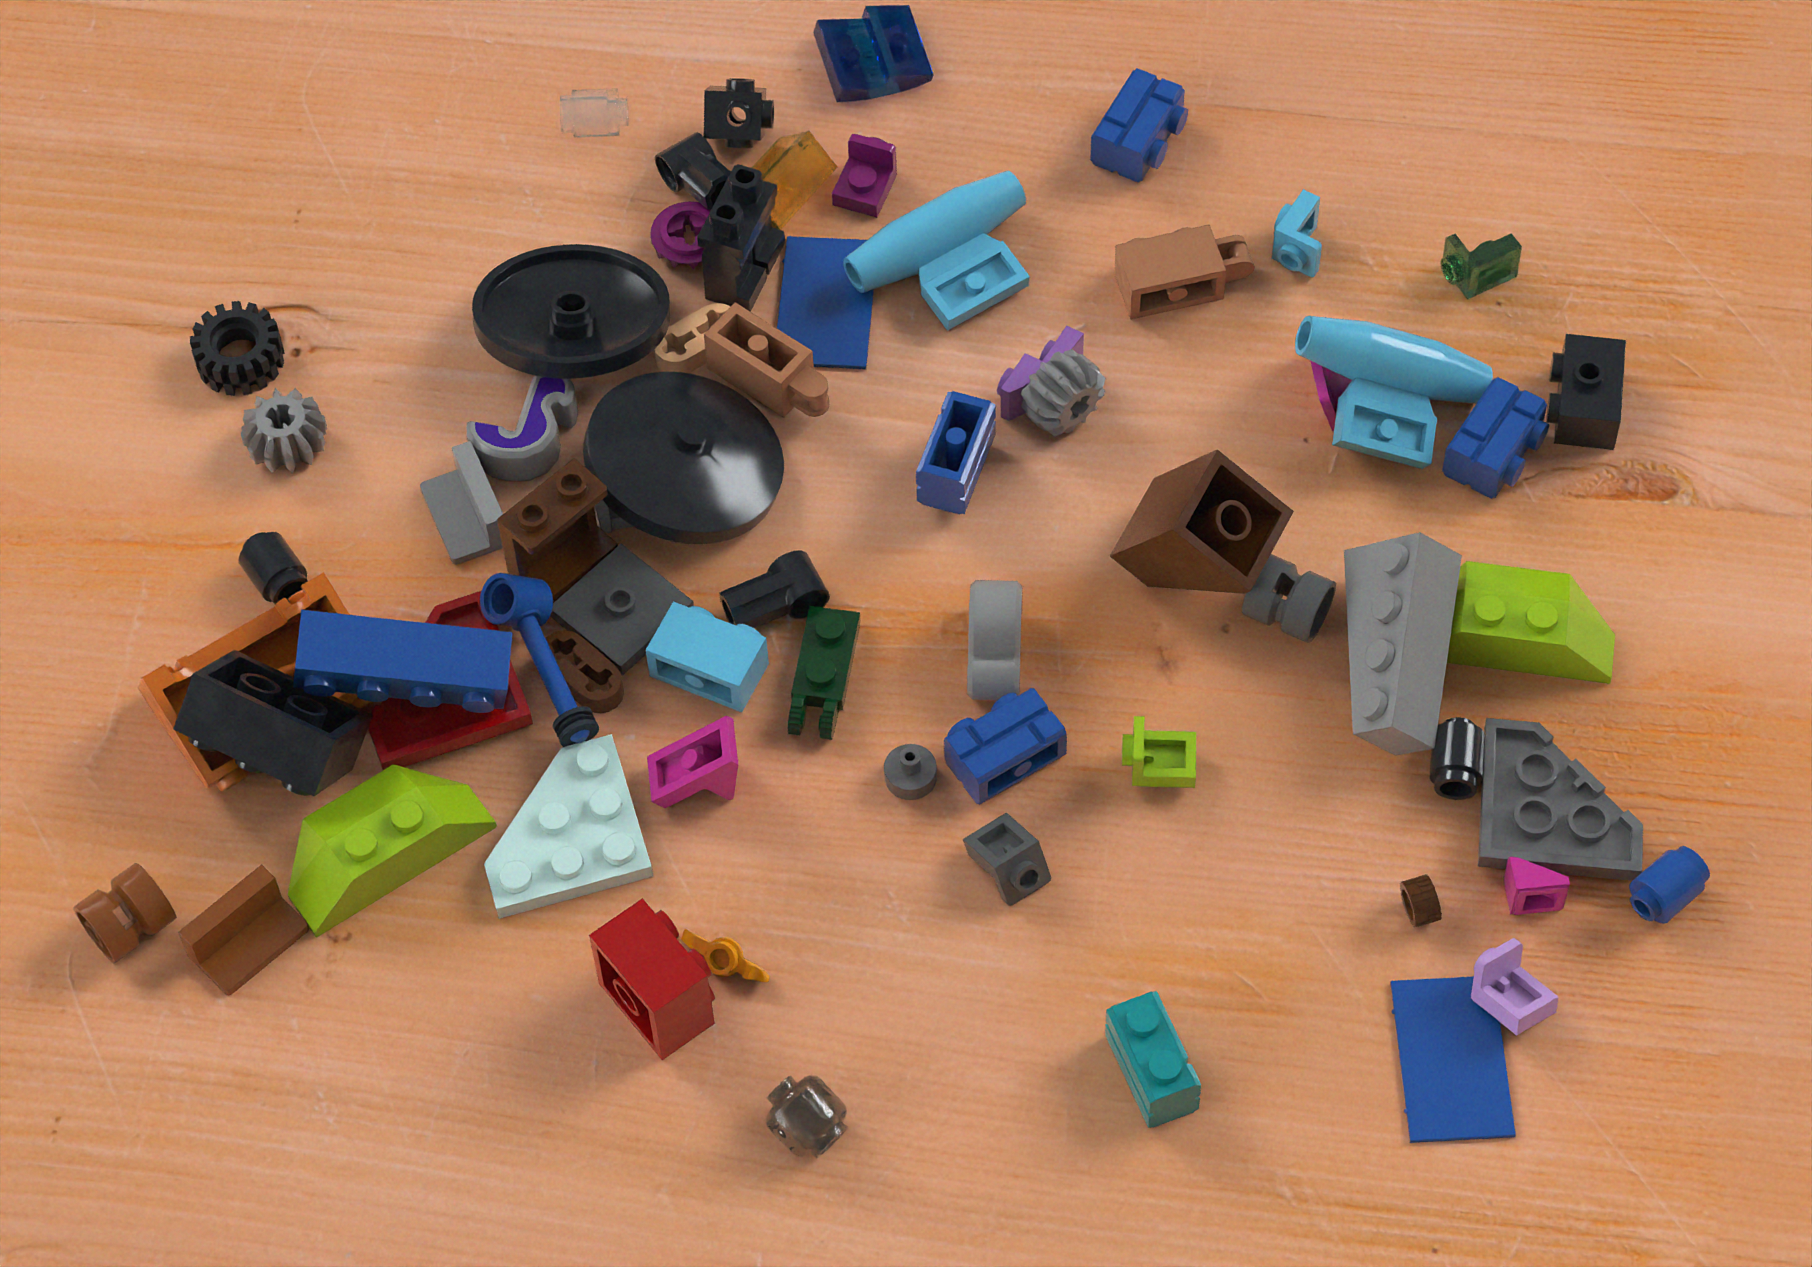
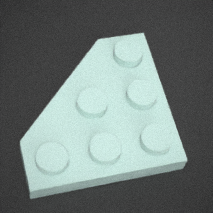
(570, 834)

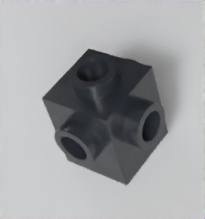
(721, 120)

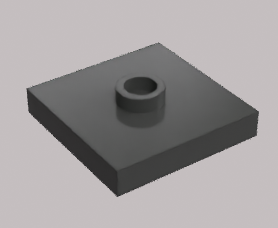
(618, 607)

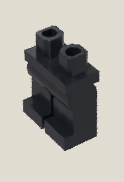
(740, 239)

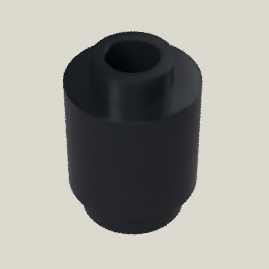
(272, 566)
(1457, 759)

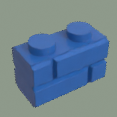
(1138, 126)
(1495, 438)
(956, 452)
(1004, 744)

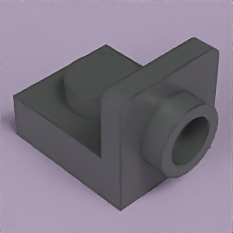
(1009, 857)

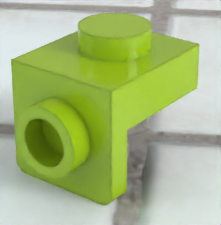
(1160, 756)

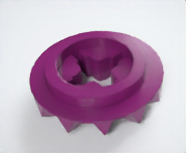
(669, 230)

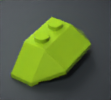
(1528, 624)
(379, 841)

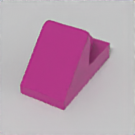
(695, 763)

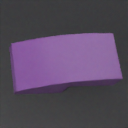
(1016, 379)

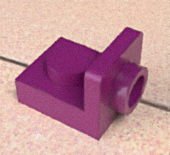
(866, 175)

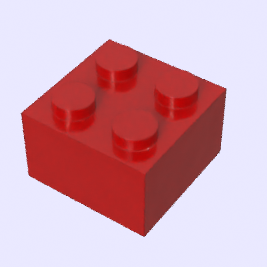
(653, 977)

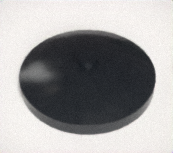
(571, 311)
(684, 457)

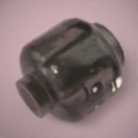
(806, 1116)

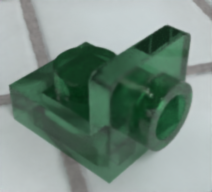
(1483, 267)

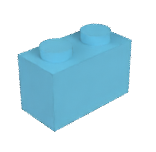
(707, 656)

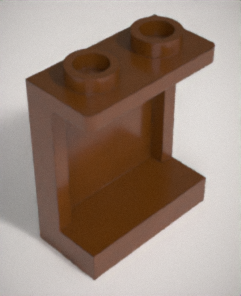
(556, 530)

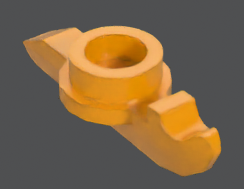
(725, 957)

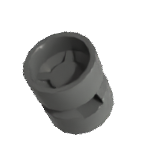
(1306, 602)

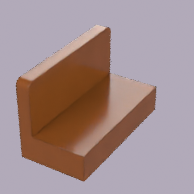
(242, 931)

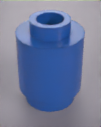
(1669, 884)

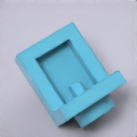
(1292, 235)

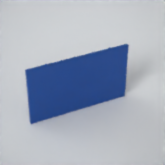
(821, 303)
(1450, 1062)

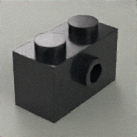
(1588, 392)

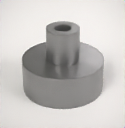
(910, 771)

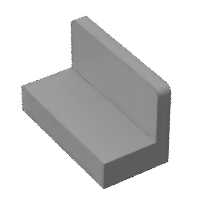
(464, 507)

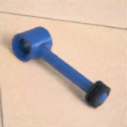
(526, 606)

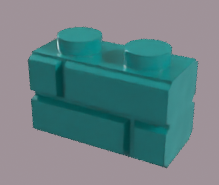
(1152, 1059)

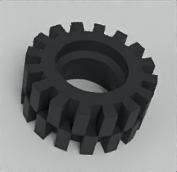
(230, 327)

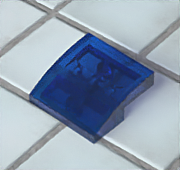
(873, 53)

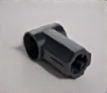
(694, 168)
(785, 589)

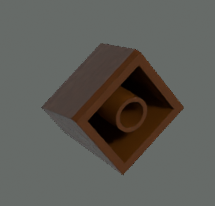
(1202, 528)

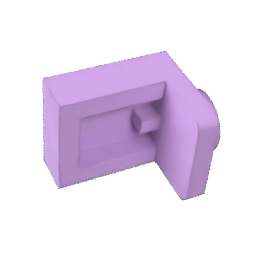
(1509, 990)

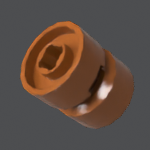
(139, 900)

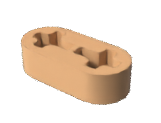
(688, 336)

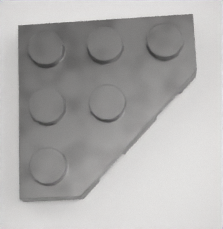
(1550, 809)

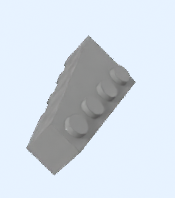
(1399, 638)

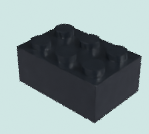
(270, 725)

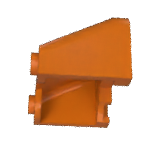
(267, 638)

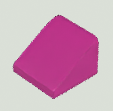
(1533, 887)

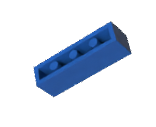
(402, 661)

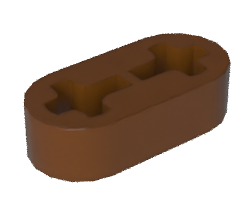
(588, 664)

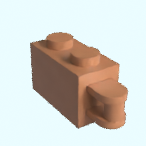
(1178, 269)
(765, 363)

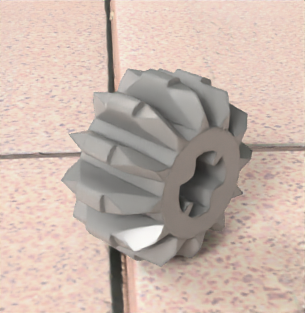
(1063, 392)
(283, 430)

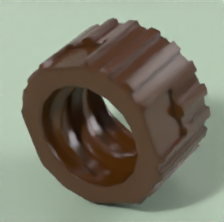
(1420, 900)

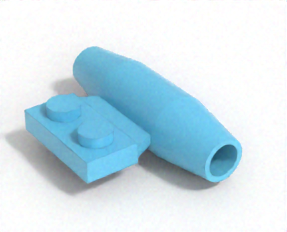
(949, 249)
(1392, 383)

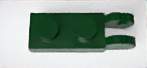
(823, 667)

